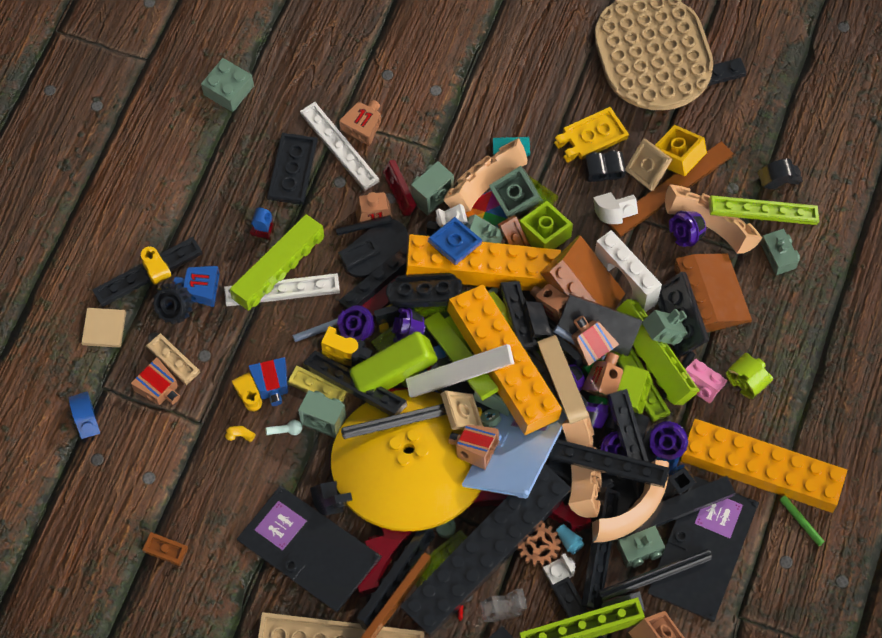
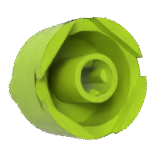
(749, 375)

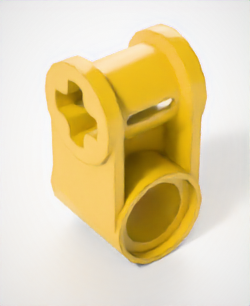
(155, 267)
(247, 390)

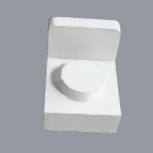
(445, 216)
(560, 569)

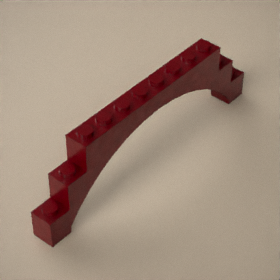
(393, 541)

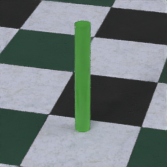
(801, 520)

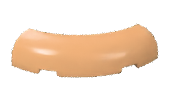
(485, 172)
(736, 232)
(585, 482)
(620, 526)

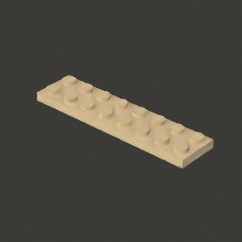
(301, 627)

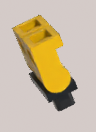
(344, 350)

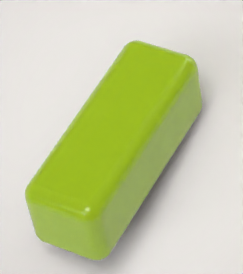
(394, 363)

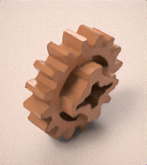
(546, 546)

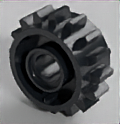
(182, 303)

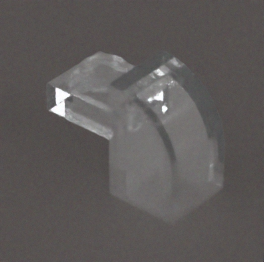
(504, 607)

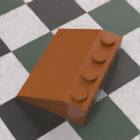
(583, 274)
(715, 290)

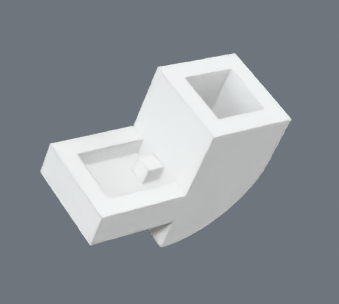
(612, 210)

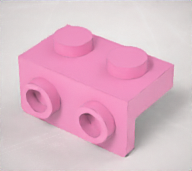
(706, 380)

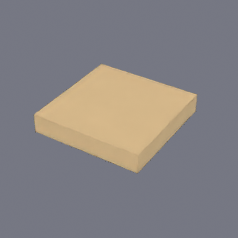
(648, 164)
(103, 327)
(461, 409)

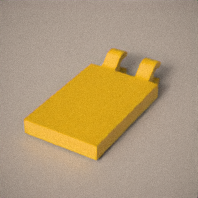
(592, 134)

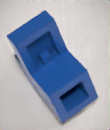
(84, 415)

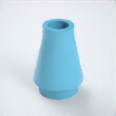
(570, 540)

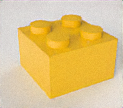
(684, 149)

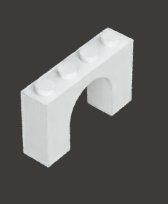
(615, 253)

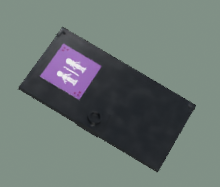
(716, 528)
(309, 548)

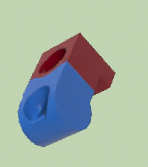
(262, 223)

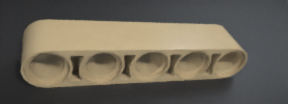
(563, 379)

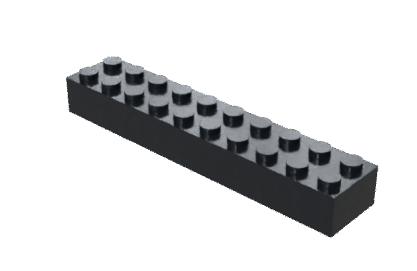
(484, 552)

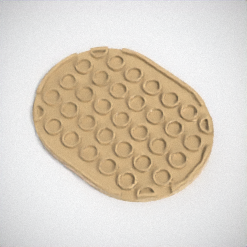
(653, 52)

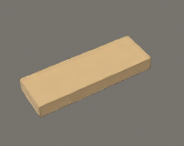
(173, 359)

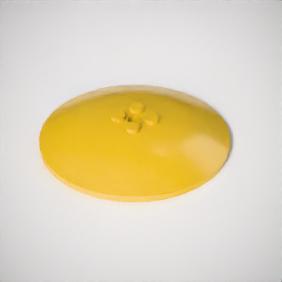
(398, 487)

